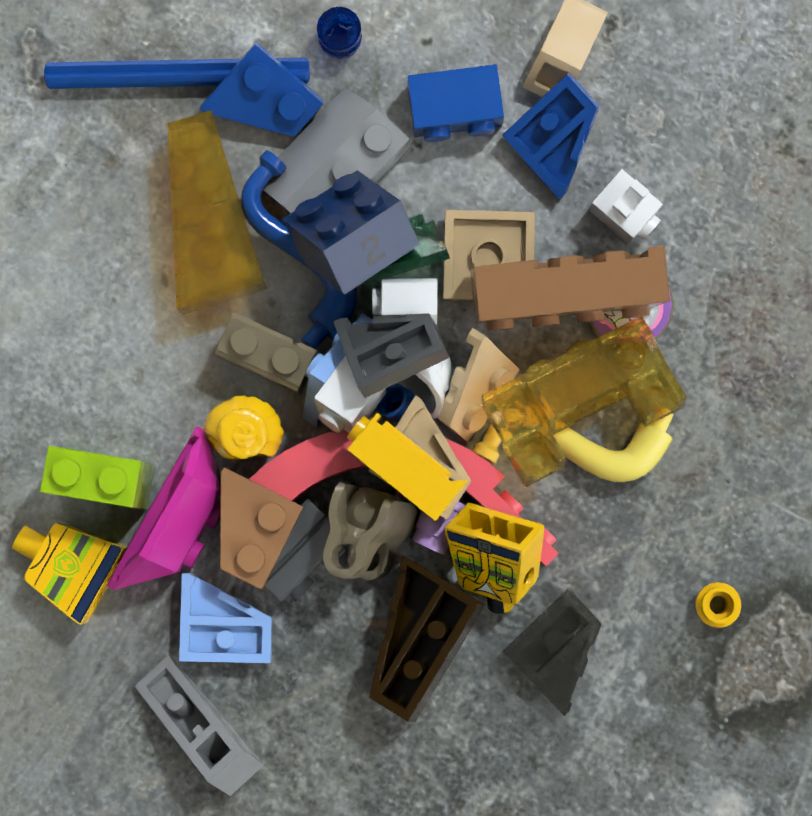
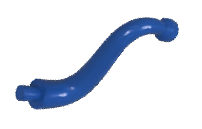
(334, 303)

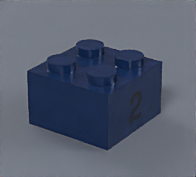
(351, 231)

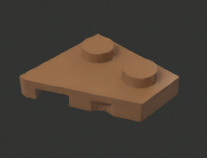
(253, 528)

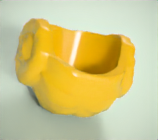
(244, 428)

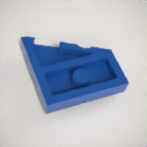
(263, 95)

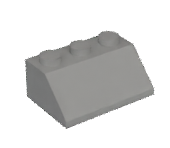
(337, 143)

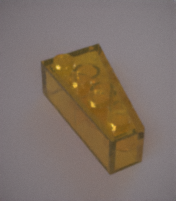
(210, 233)

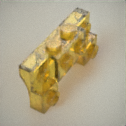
(576, 387)

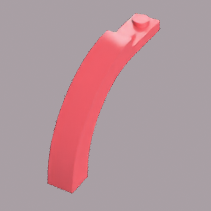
(327, 456)

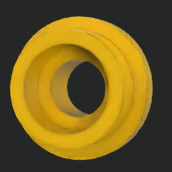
(732, 604)

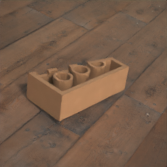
(569, 288)

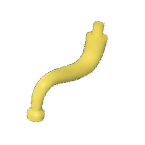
(625, 465)

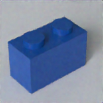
(455, 102)

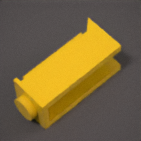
(403, 465)

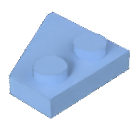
(221, 626)

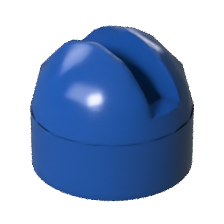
(396, 397)

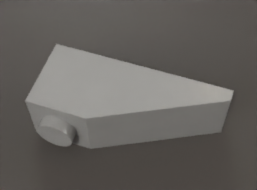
(199, 727)

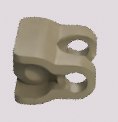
(369, 523)

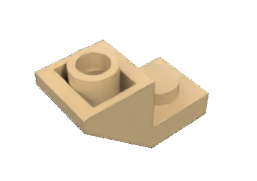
(565, 45)

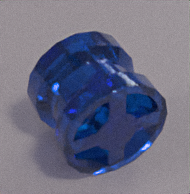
(341, 42)

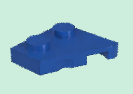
(555, 133)

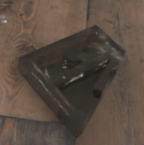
(556, 648)

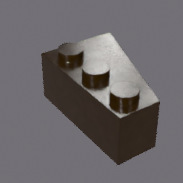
(421, 639)

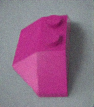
(176, 519)

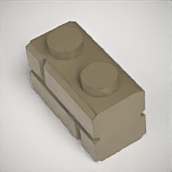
(265, 353)

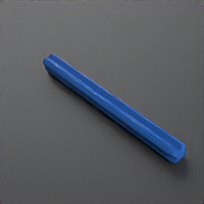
(151, 73)

